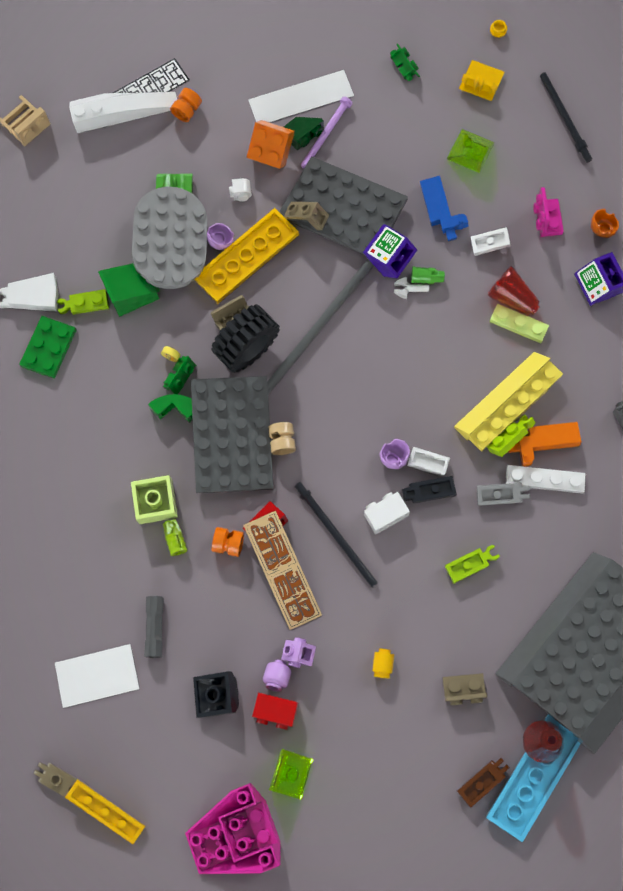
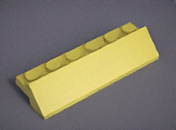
(509, 400)

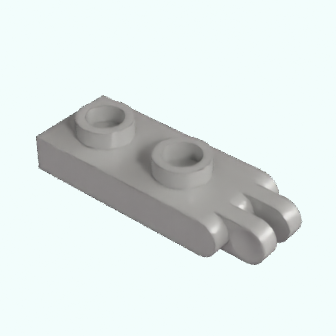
(501, 493)

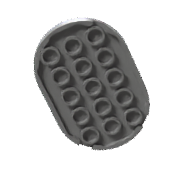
(169, 237)

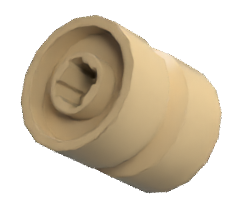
(282, 442)

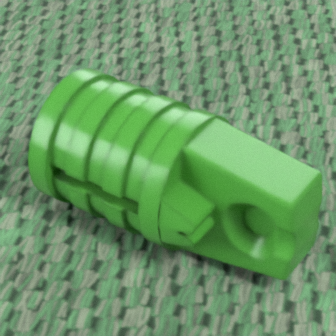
(426, 275)

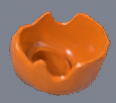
(604, 224)

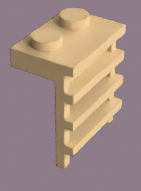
(28, 124)

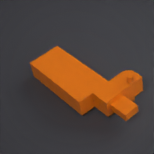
(547, 438)

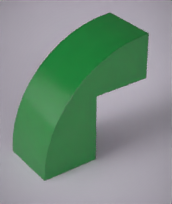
(164, 404)

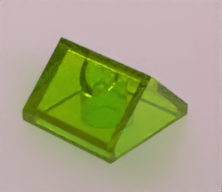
(290, 774)

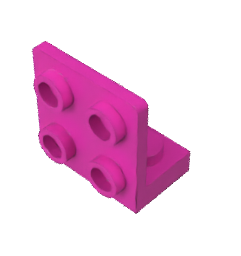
(548, 214)

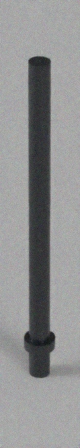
(306, 495)

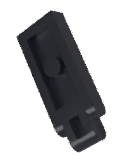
(430, 490)

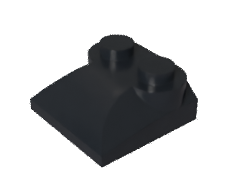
(216, 694)

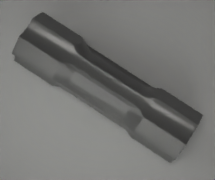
(153, 640)

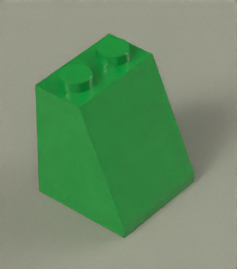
(127, 288)

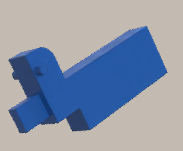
(439, 210)

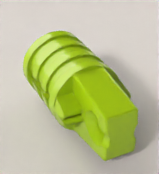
(174, 538)

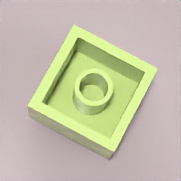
(154, 499)

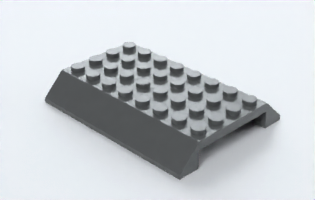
(575, 654)

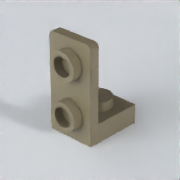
(308, 211)

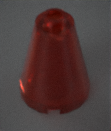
(514, 293)
(536, 741)

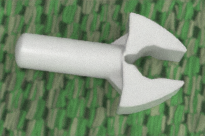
(409, 288)

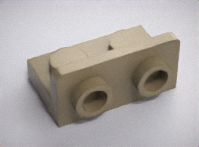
(463, 688)

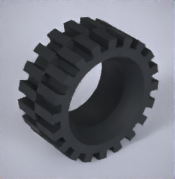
(245, 338)

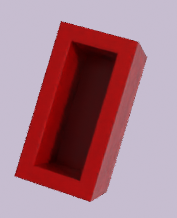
(275, 710)

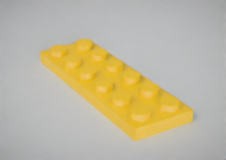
(246, 255)

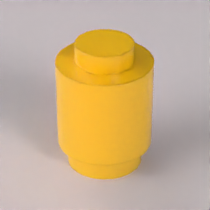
(383, 663)

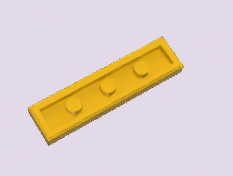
(105, 811)

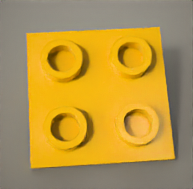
(481, 80)

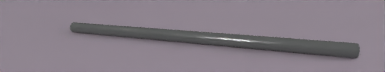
(319, 325)

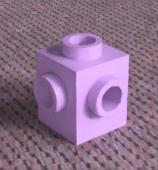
(298, 653)

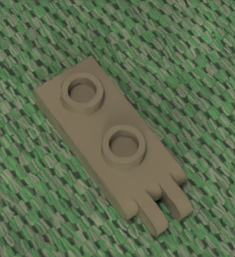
(55, 778)

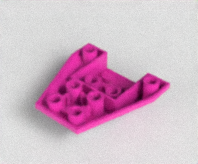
(236, 836)

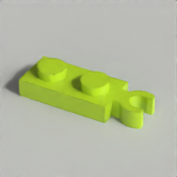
(84, 302)
(511, 436)
(470, 564)

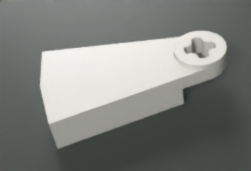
(32, 294)

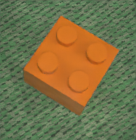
(270, 144)

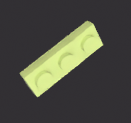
(519, 323)

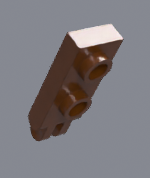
(482, 782)

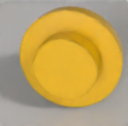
(498, 28)

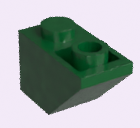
(305, 130)

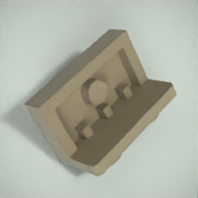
(227, 311)

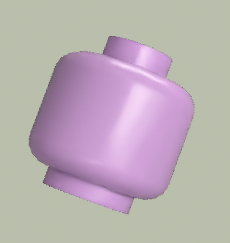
(277, 675)

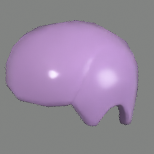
(219, 236)
(395, 454)

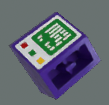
(390, 252)
(600, 279)

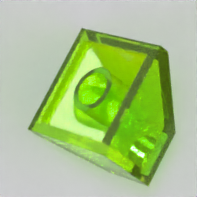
(470, 150)

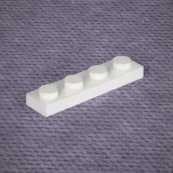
(546, 479)

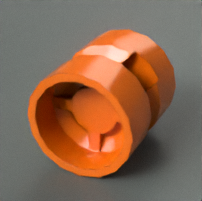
(186, 104)
(227, 541)

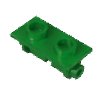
(409, 67)
(183, 370)

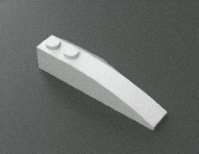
(117, 108)

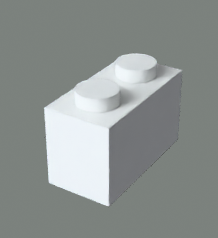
(386, 512)

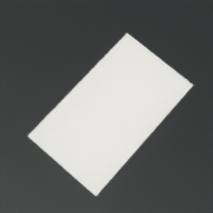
(96, 675)

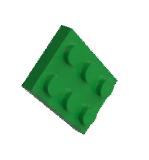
(48, 347)

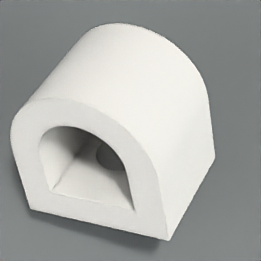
(240, 189)

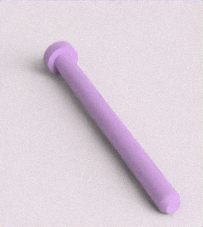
(345, 103)

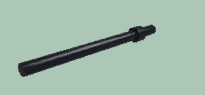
(580, 144)

